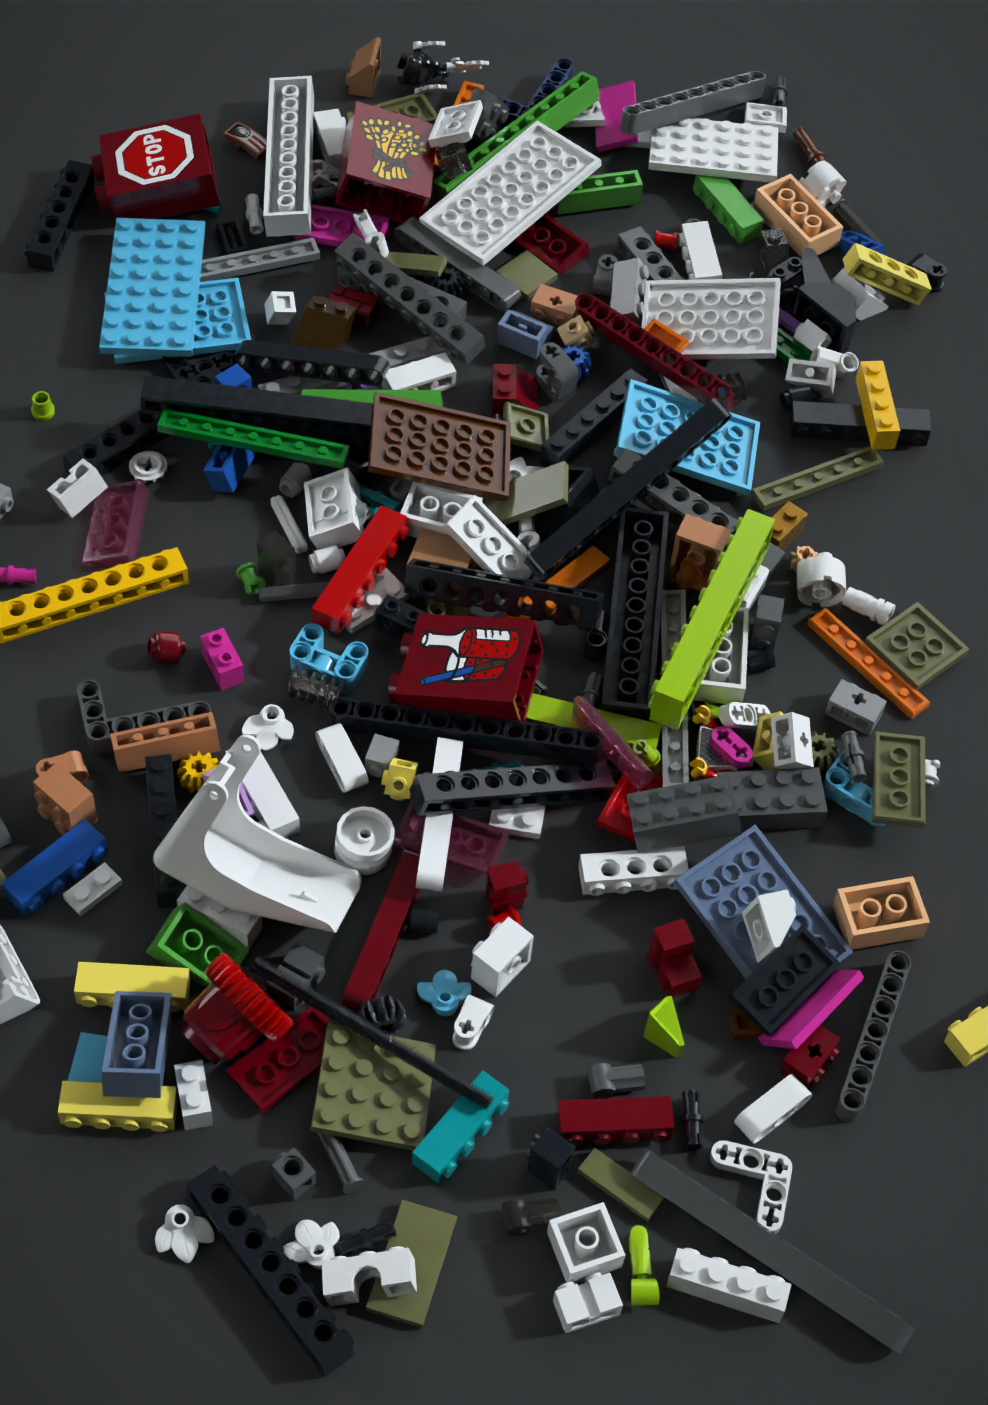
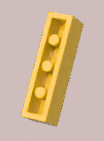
(877, 405)

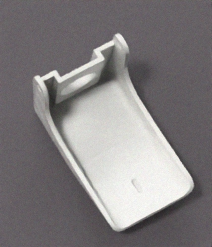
(248, 865)

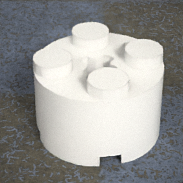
(824, 183)
(821, 580)

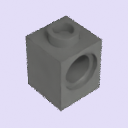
(298, 1183)

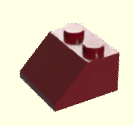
(514, 386)

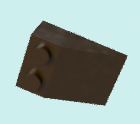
(325, 324)

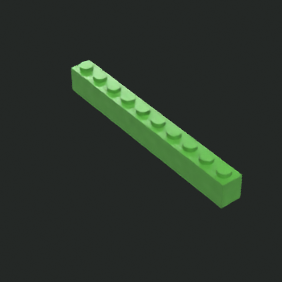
(552, 111)

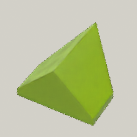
(664, 1028)

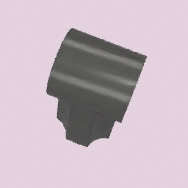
(608, 1080)

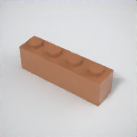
(170, 737)

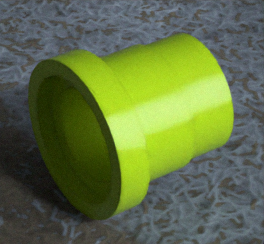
(42, 407)

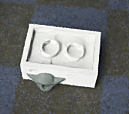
(335, 509)

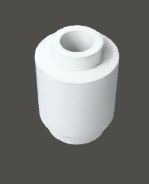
(326, 559)

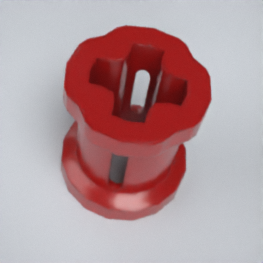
(665, 240)
(510, 912)

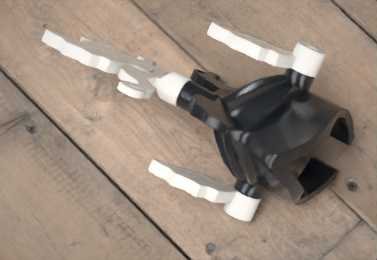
(421, 67)

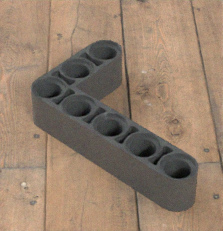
(103, 727)

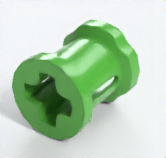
(250, 578)

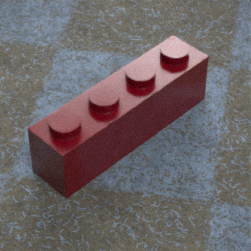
(615, 1120)

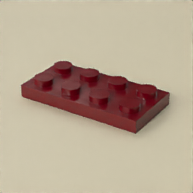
(282, 1065)

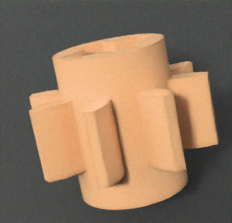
(801, 554)

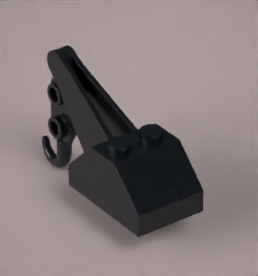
(818, 299)

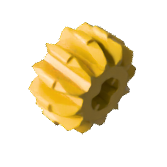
(192, 768)

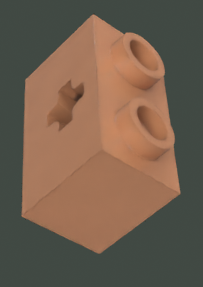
(553, 305)

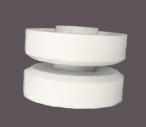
(364, 839)

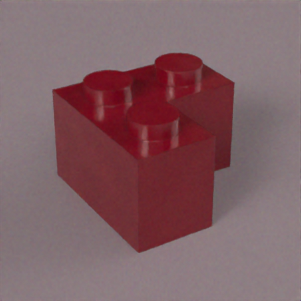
(672, 958)

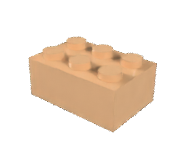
(880, 913)

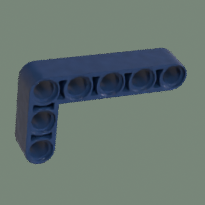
(558, 75)

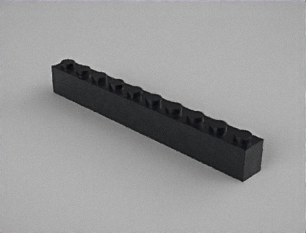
(258, 407)

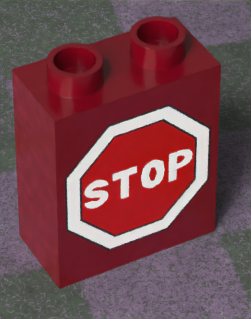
(156, 170)

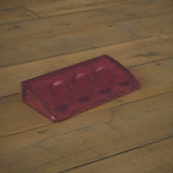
(116, 525)
(613, 744)
(470, 843)

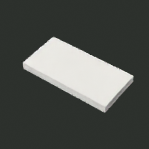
(488, 540)

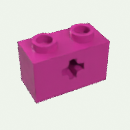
(222, 659)

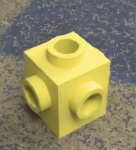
(399, 778)

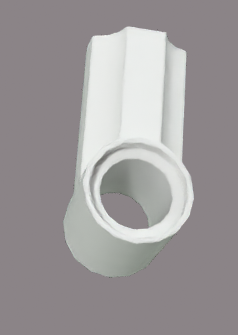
(829, 356)

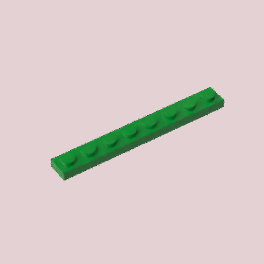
(253, 438)

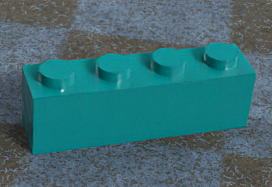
(459, 1129)

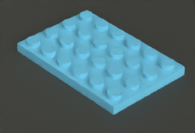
(219, 320)
(722, 460)

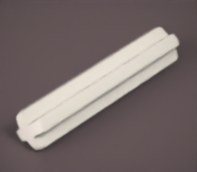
(289, 524)

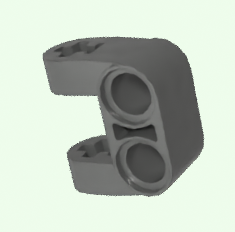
(559, 372)

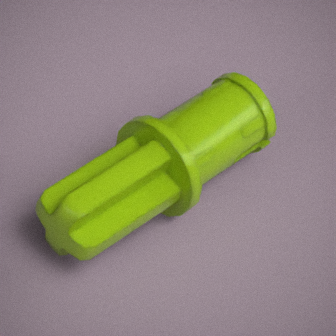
(649, 756)

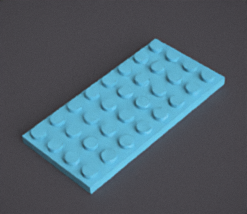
(153, 287)

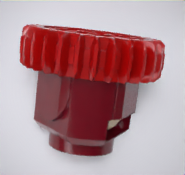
(232, 1013)

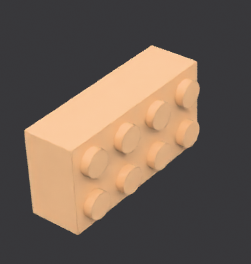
(801, 217)

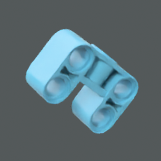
(325, 662)
(852, 796)

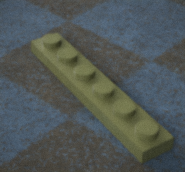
(817, 478)

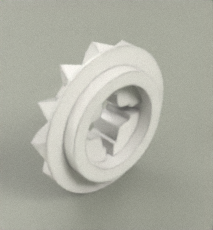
(141, 461)

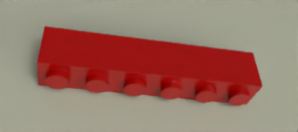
(359, 570)

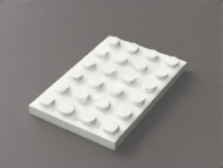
(716, 149)
(718, 315)

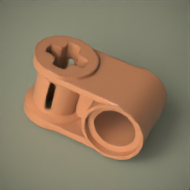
(70, 761)

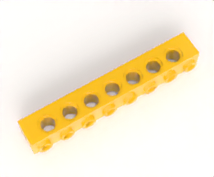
(92, 594)

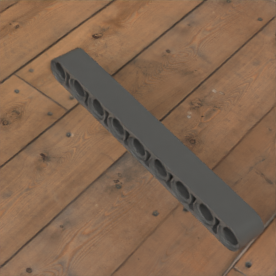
(692, 102)

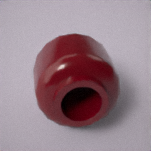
(166, 647)

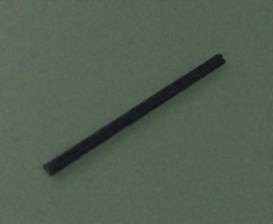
(345, 1018)

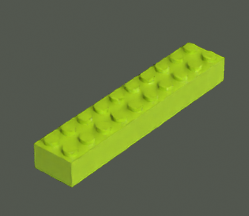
(710, 619)

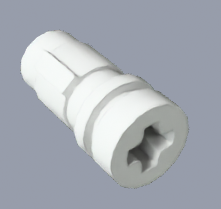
(869, 606)

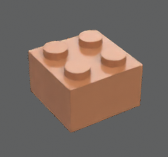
(63, 799)

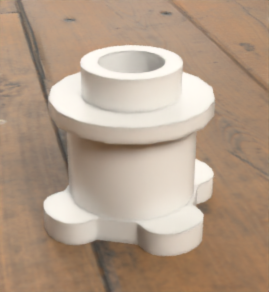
(931, 779)

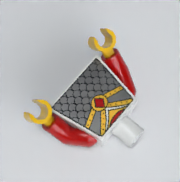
(707, 760)

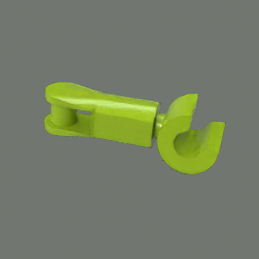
(643, 1287)

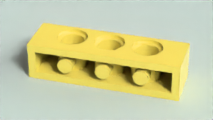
(886, 274)

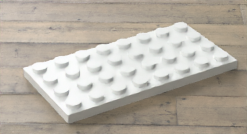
(510, 192)

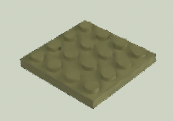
(370, 1092)

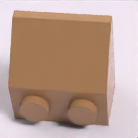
(365, 69)

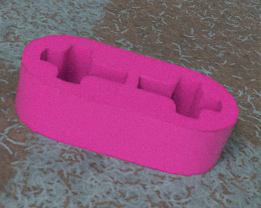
(730, 747)

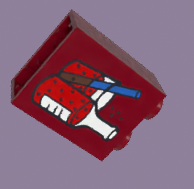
(469, 665)

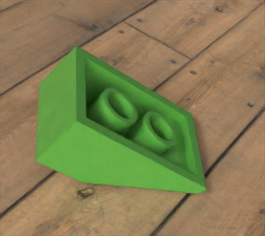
(193, 943)

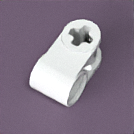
(472, 1020)

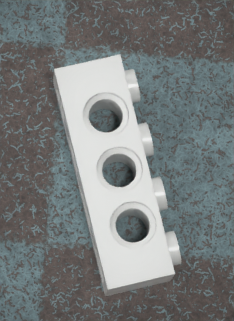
(620, 863)

